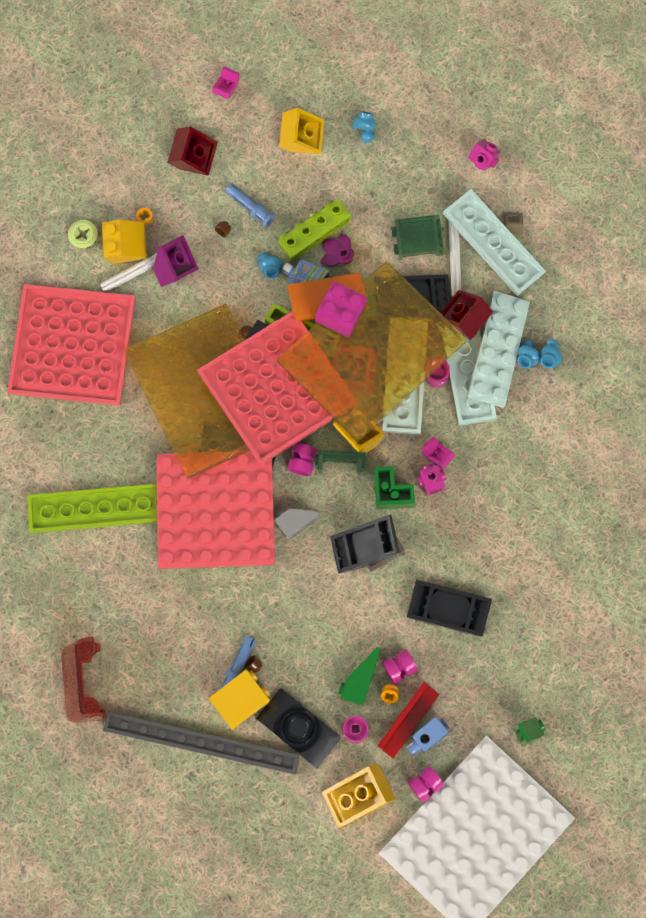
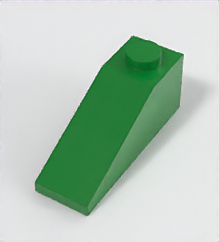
(358, 683)
(529, 731)

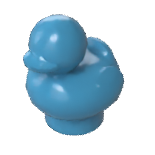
(365, 122)
(269, 265)
(527, 354)
(550, 354)

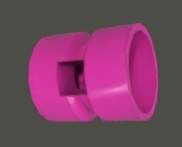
(439, 377)
(302, 459)
(400, 666)
(355, 729)
(426, 784)

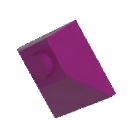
(174, 261)

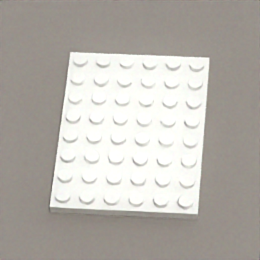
(477, 834)

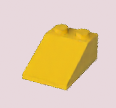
(358, 795)

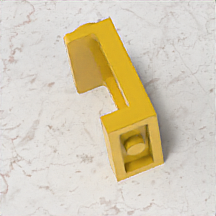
(239, 698)

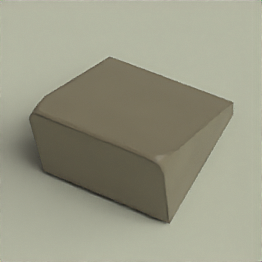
(514, 223)

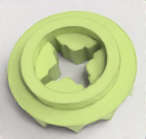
(83, 225)

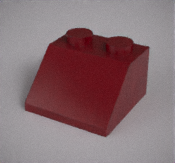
(192, 151)
(467, 313)

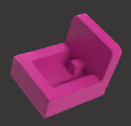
(226, 83)
(437, 453)

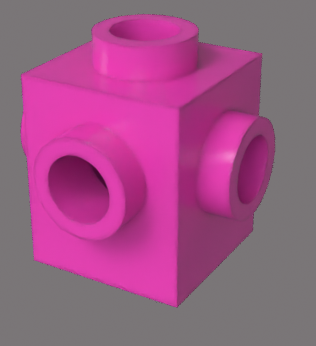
(484, 155)
(431, 486)

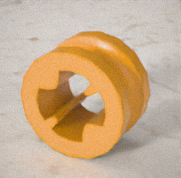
(141, 211)
(387, 690)

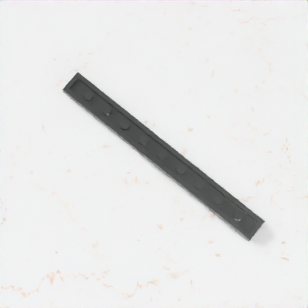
(201, 743)

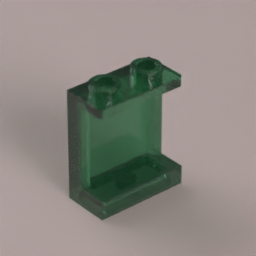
(417, 236)
(341, 457)

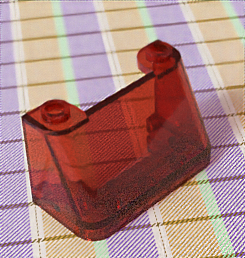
(76, 705)

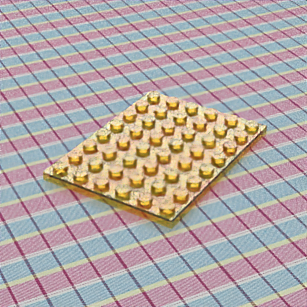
(383, 360)
(178, 396)

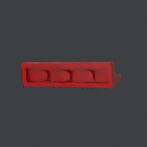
(408, 720)

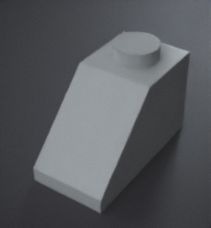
(295, 521)

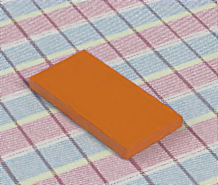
(308, 295)

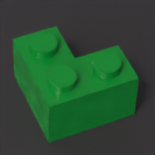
(391, 495)

